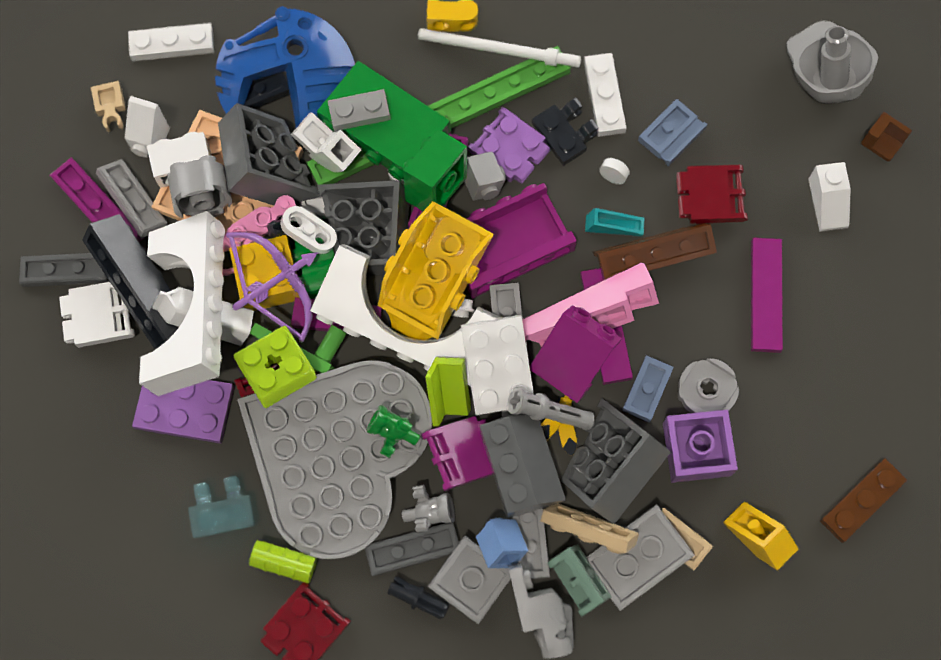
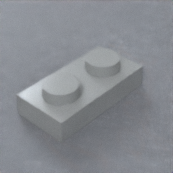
(359, 110)

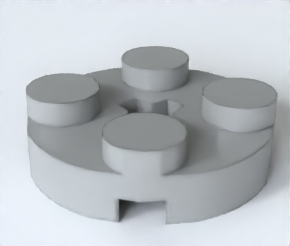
(703, 372)

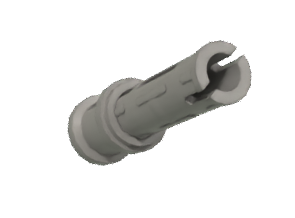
(540, 407)

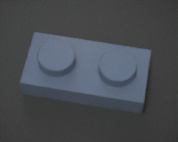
(647, 389)

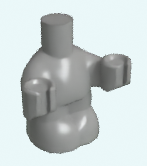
(429, 510)

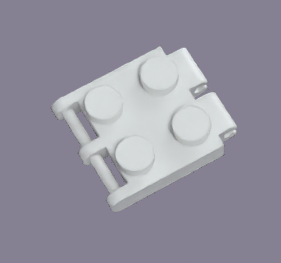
(94, 315)

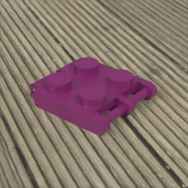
(459, 452)

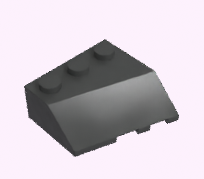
(262, 157)
(367, 218)
(613, 463)

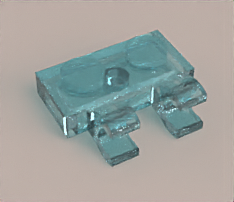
(222, 515)

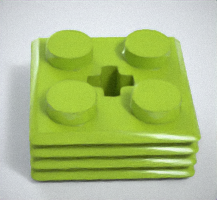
(273, 384)

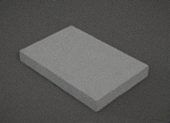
(653, 558)

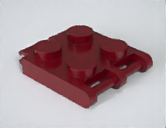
(711, 194)
(303, 627)

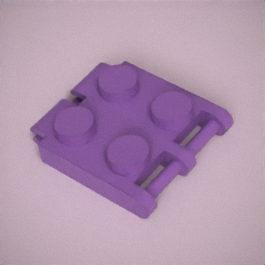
(512, 144)

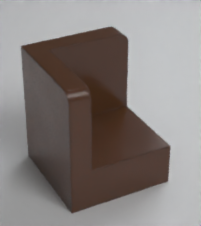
(886, 136)

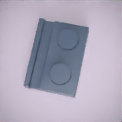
(672, 132)

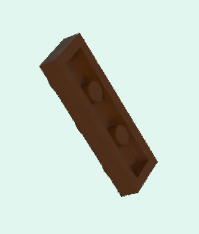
(863, 500)

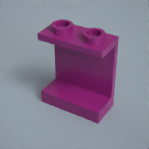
(574, 352)

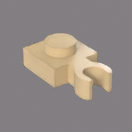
(108, 102)

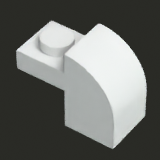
(326, 147)

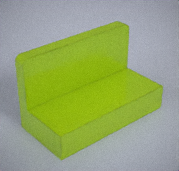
(447, 388)

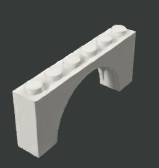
(346, 302)
(194, 349)

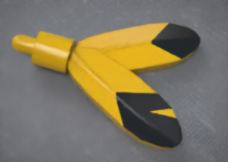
(566, 431)

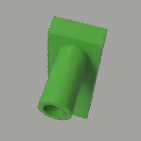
(321, 359)

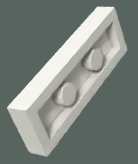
(171, 42)
(604, 94)

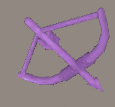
(260, 290)

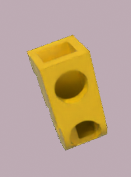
(452, 15)

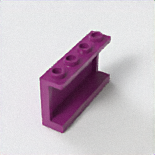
(524, 237)

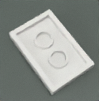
(496, 361)

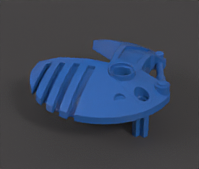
(309, 75)

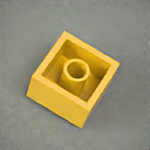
(260, 267)

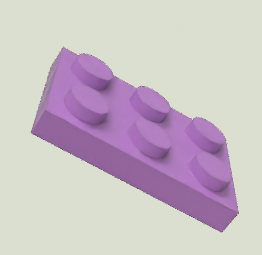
(189, 412)

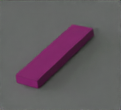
(87, 194)
(766, 295)
(617, 365)

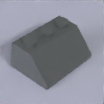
(521, 464)

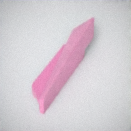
(607, 303)

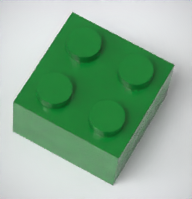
(435, 171)

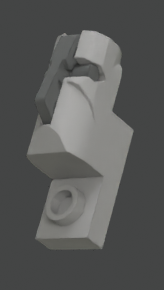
(544, 613)

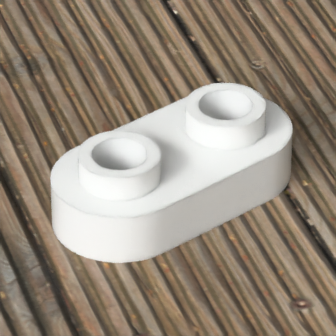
(309, 229)

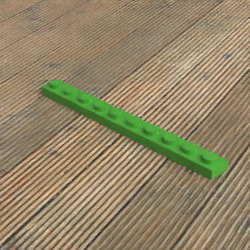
(467, 105)

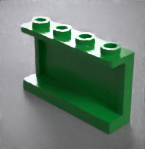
(392, 140)

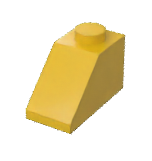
(762, 535)

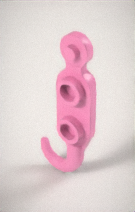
(256, 223)

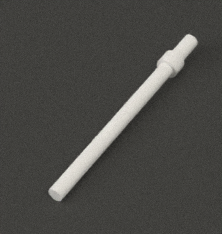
(550, 56)

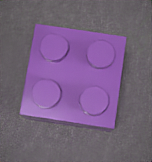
(699, 446)

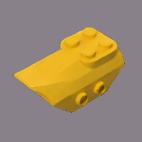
(431, 271)

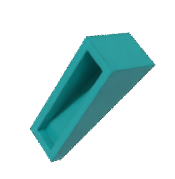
(613, 223)

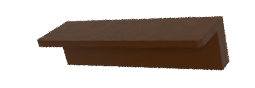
(657, 250)

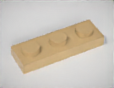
(589, 528)

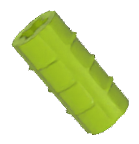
(283, 561)

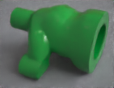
(392, 428)

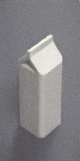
(176, 303)

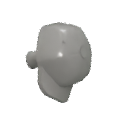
(832, 62)

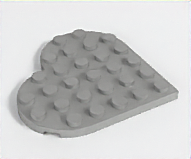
(321, 465)

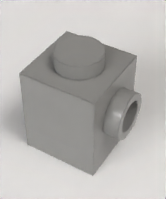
(484, 176)

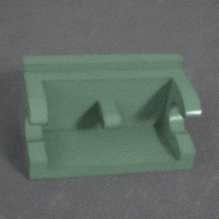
(580, 579)

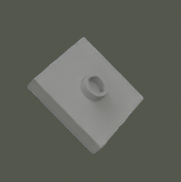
(468, 581)

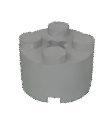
(199, 187)

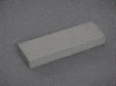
(130, 197)

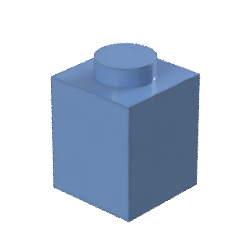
(501, 543)

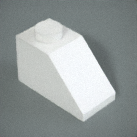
(144, 125)
(831, 196)

